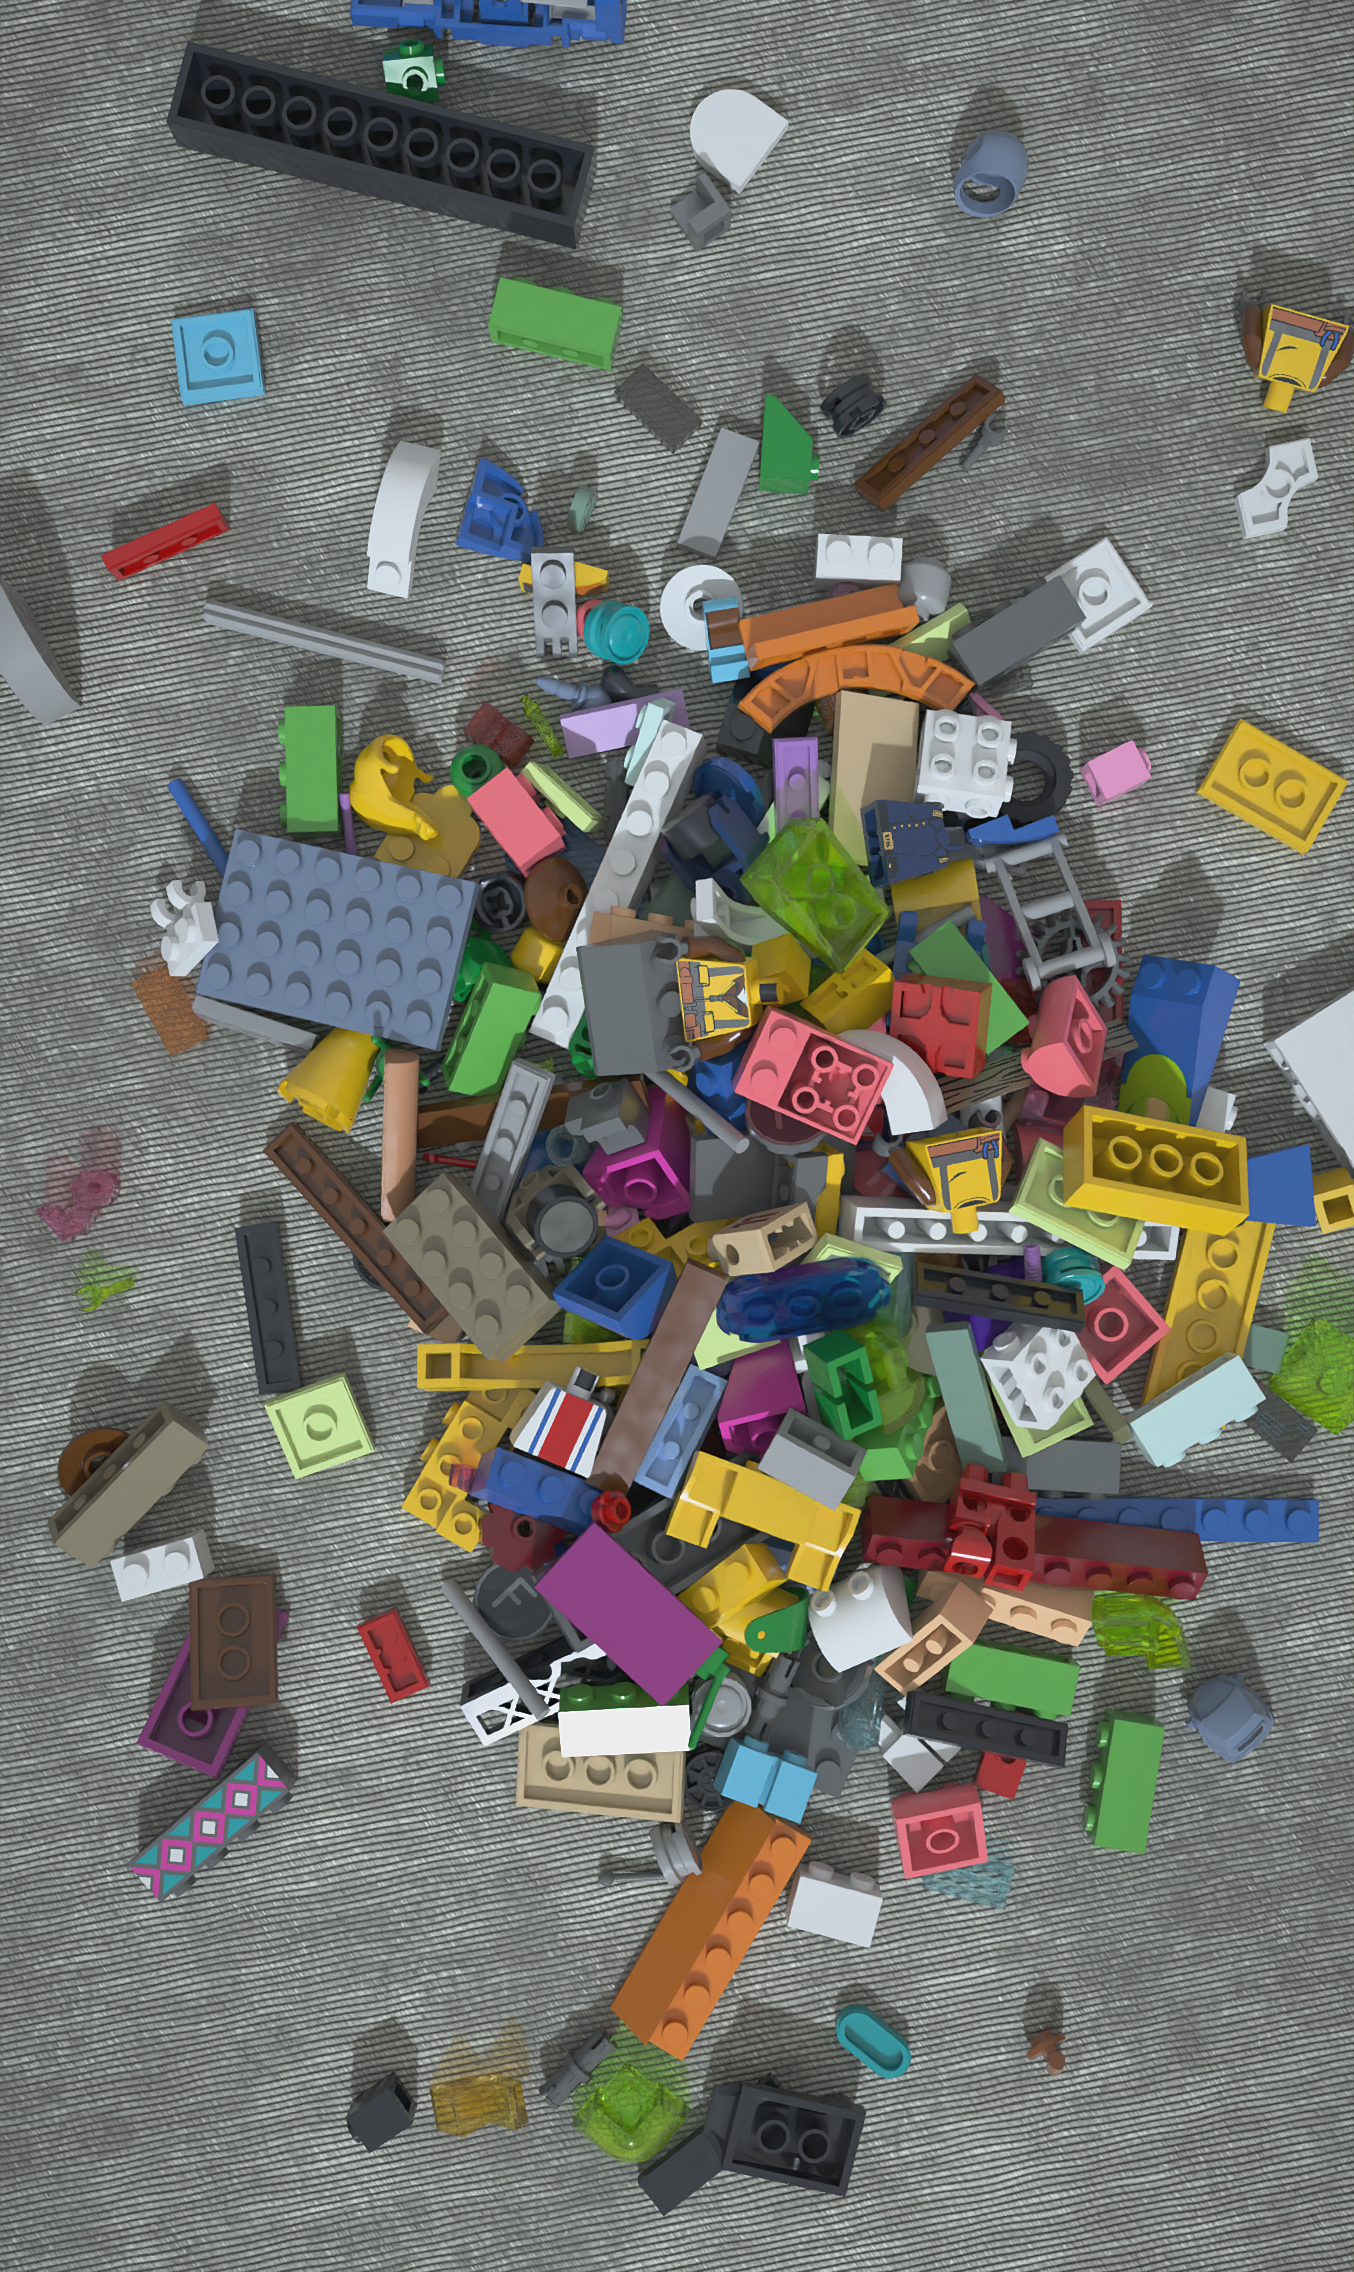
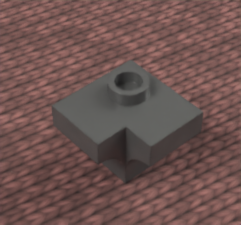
(609, 1115)

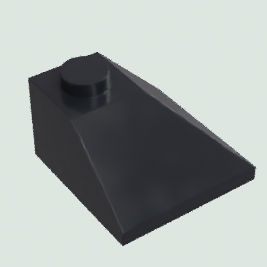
(748, 741)

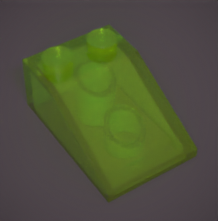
(816, 892)

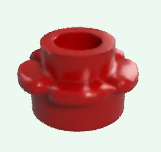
(611, 1510)

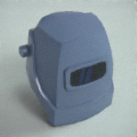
(1229, 1716)

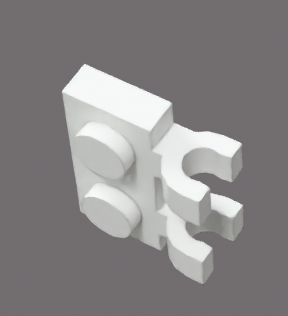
(189, 931)

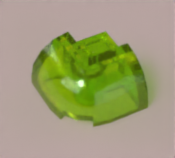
(896, 1383)
(1140, 1628)
(631, 2116)

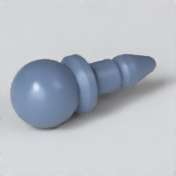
(580, 696)

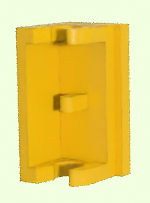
(852, 998)

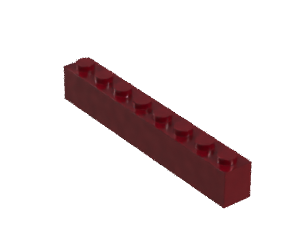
(1065, 1549)

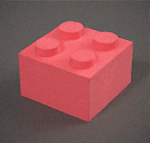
(512, 816)
(1118, 1326)

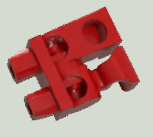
(996, 1512)

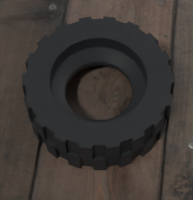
(1057, 780)

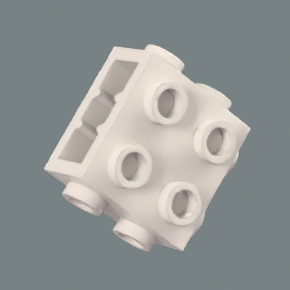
(964, 763)
(1037, 1372)

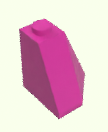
(650, 1173)
(758, 1398)

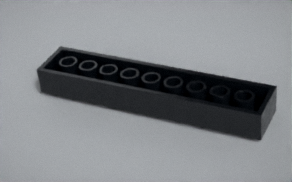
(382, 145)

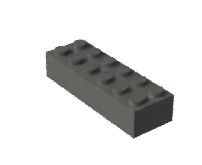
(667, 1557)

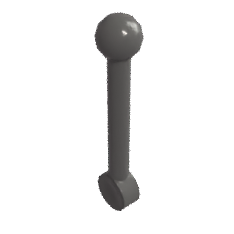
(607, 1877)

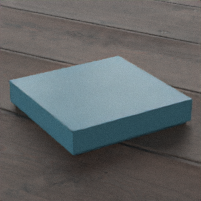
(218, 357)

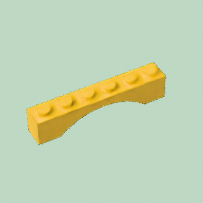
(467, 1369)

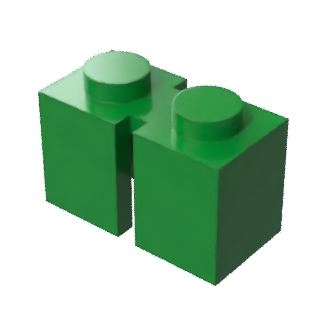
(842, 1398)

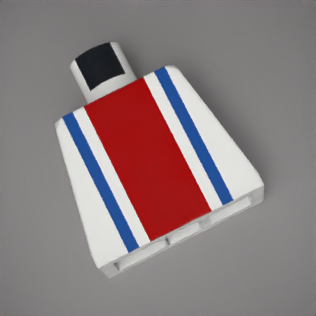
(563, 1423)

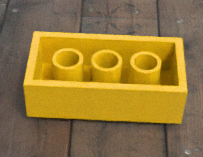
(1155, 1170)

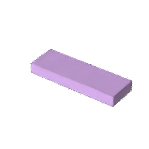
(613, 724)

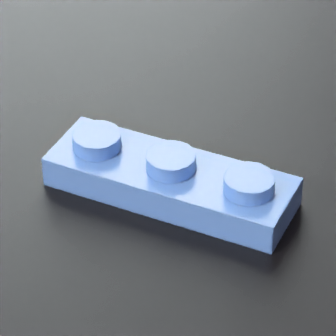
(681, 1432)

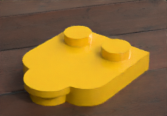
(450, 850)

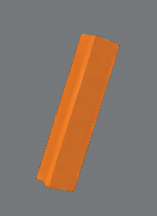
(824, 625)

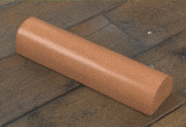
(399, 1131)

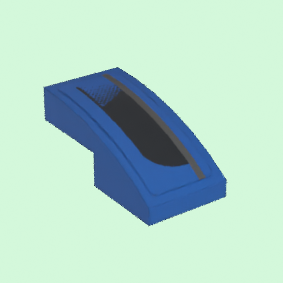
(1001, 834)

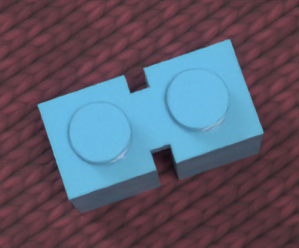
(766, 1778)

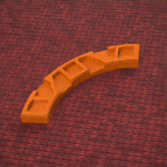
(854, 668)

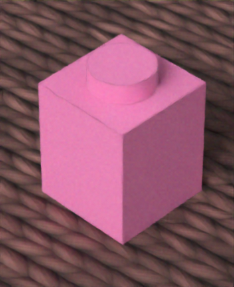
(1116, 772)

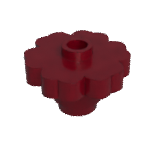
(510, 1549)

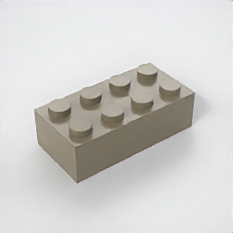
(473, 1267)

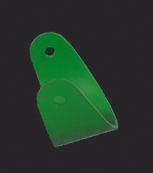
(783, 1628)

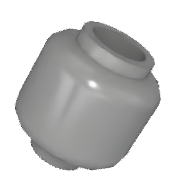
(926, 586)

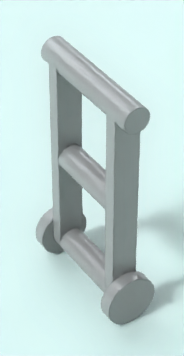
(1099, 947)

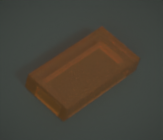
(170, 1011)

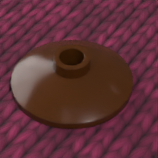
(554, 897)
(76, 1459)

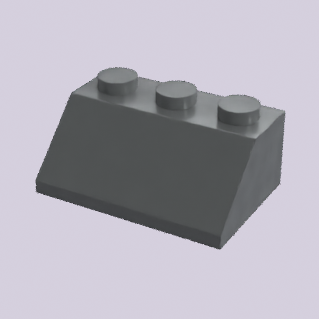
(631, 1004)

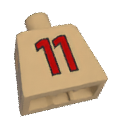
(744, 1244)

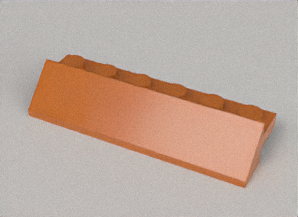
(709, 1927)

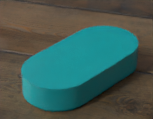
(873, 2041)

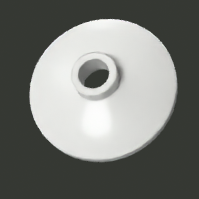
(682, 590)

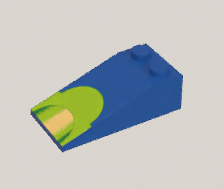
(1179, 1025)

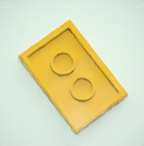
(1272, 786)

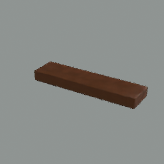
(929, 442)

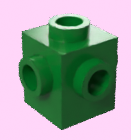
(411, 59)

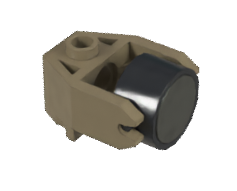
(555, 1212)

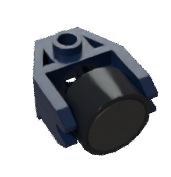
(700, 827)

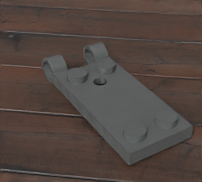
(802, 1730)

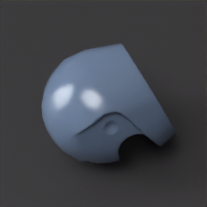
(992, 160)

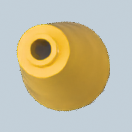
(333, 1078)

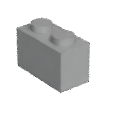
(812, 1459)

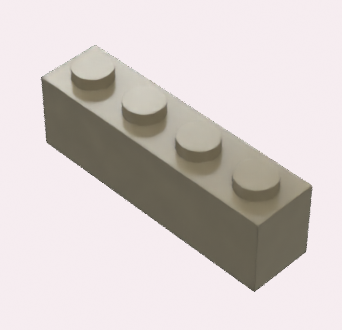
(128, 1484)

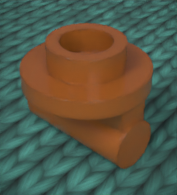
(1045, 2046)

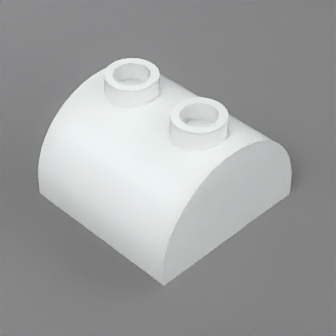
(861, 1616)

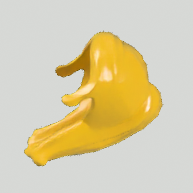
(385, 788)

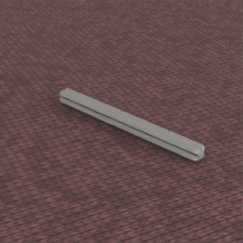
(324, 641)

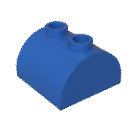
(618, 1288)

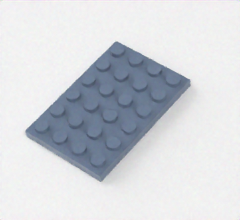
(338, 939)

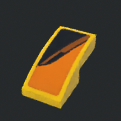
(588, 579)

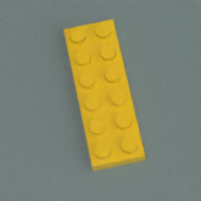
(1209, 1301)

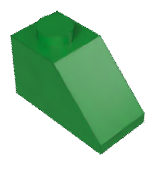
(785, 452)

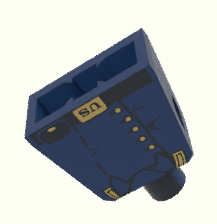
(906, 840)

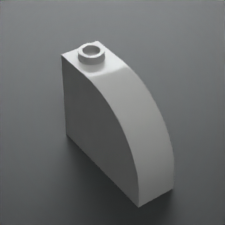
(29, 661)

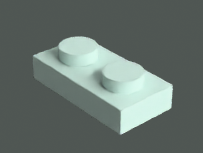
(648, 723)

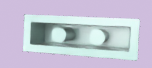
(1194, 1410)

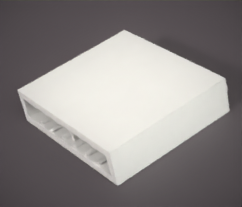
(1319, 1067)

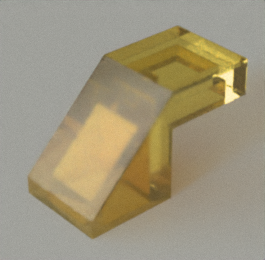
(474, 2102)

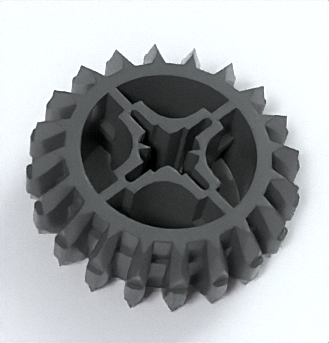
(1071, 943)

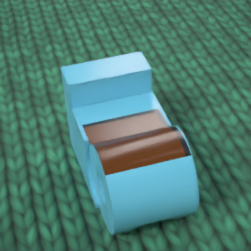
(723, 640)

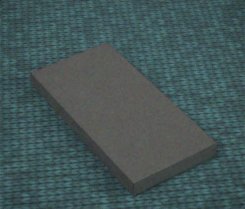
(742, 1184)

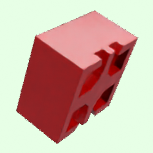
(943, 1021)

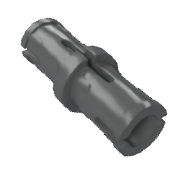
(771, 1695)
(578, 2068)

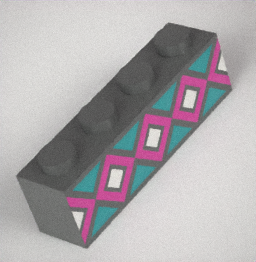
(213, 1822)

